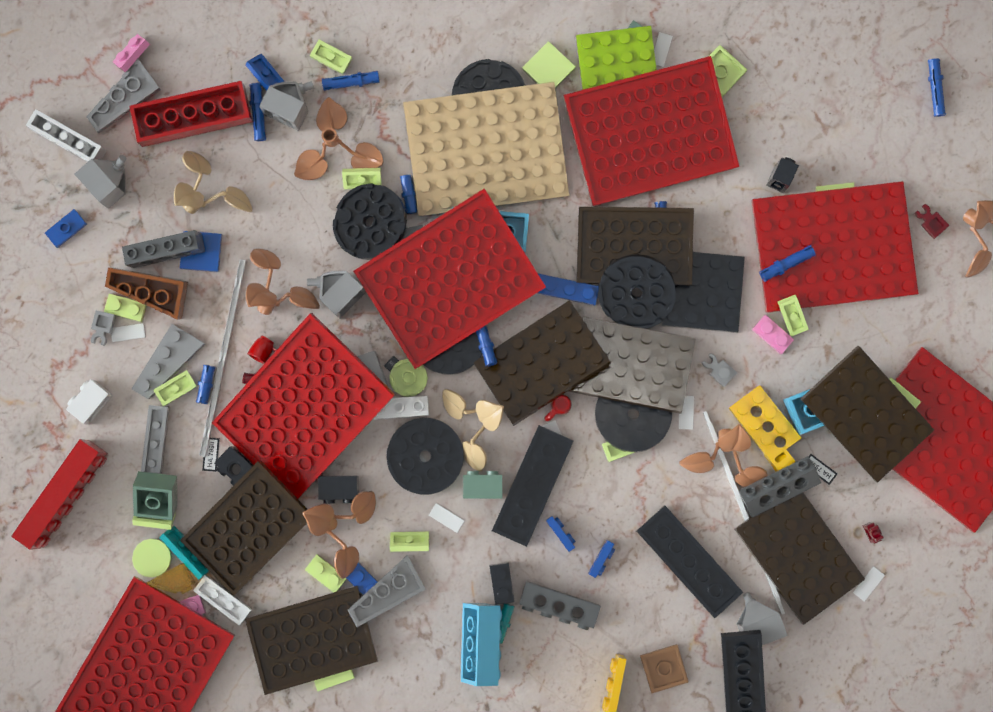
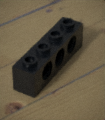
(230, 458)

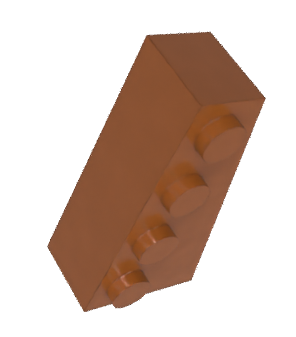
(157, 292)

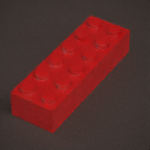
(191, 114)
(60, 494)

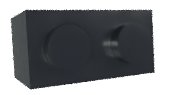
(782, 174)
(337, 487)
(501, 583)

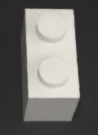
(88, 401)

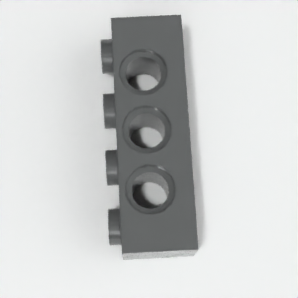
(163, 249)
(780, 486)
(590, 609)

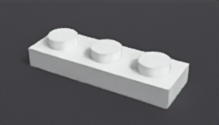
(222, 600)

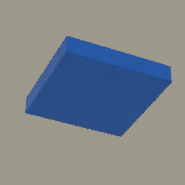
(207, 260)

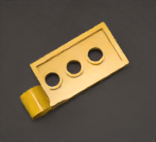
(776, 456)
(614, 683)

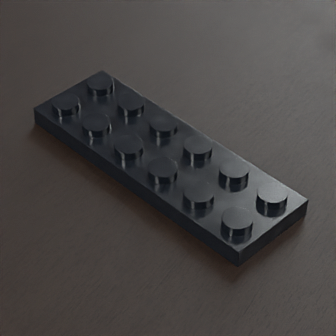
(532, 485)
(689, 561)
(743, 671)

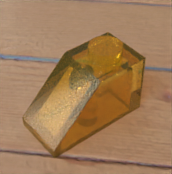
(174, 580)

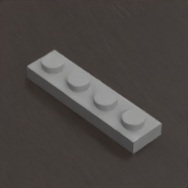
(155, 439)

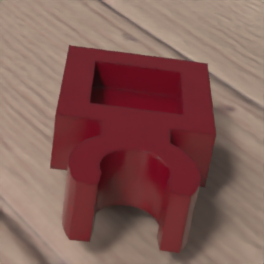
(934, 223)
(873, 532)

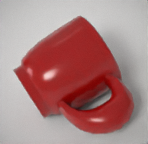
(261, 349)
(559, 406)

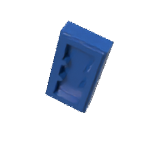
(65, 228)

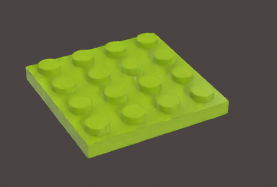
(615, 55)

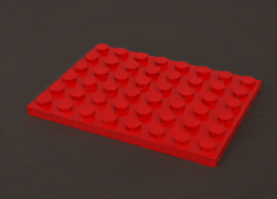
(651, 131)
(857, 239)
(449, 278)
(303, 406)
(957, 457)
(148, 657)

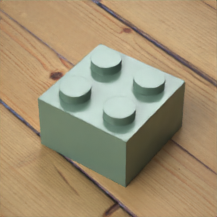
(482, 486)
(155, 495)

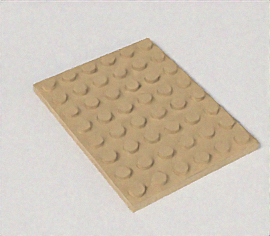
(488, 141)

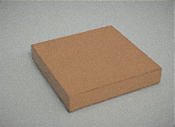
(664, 668)

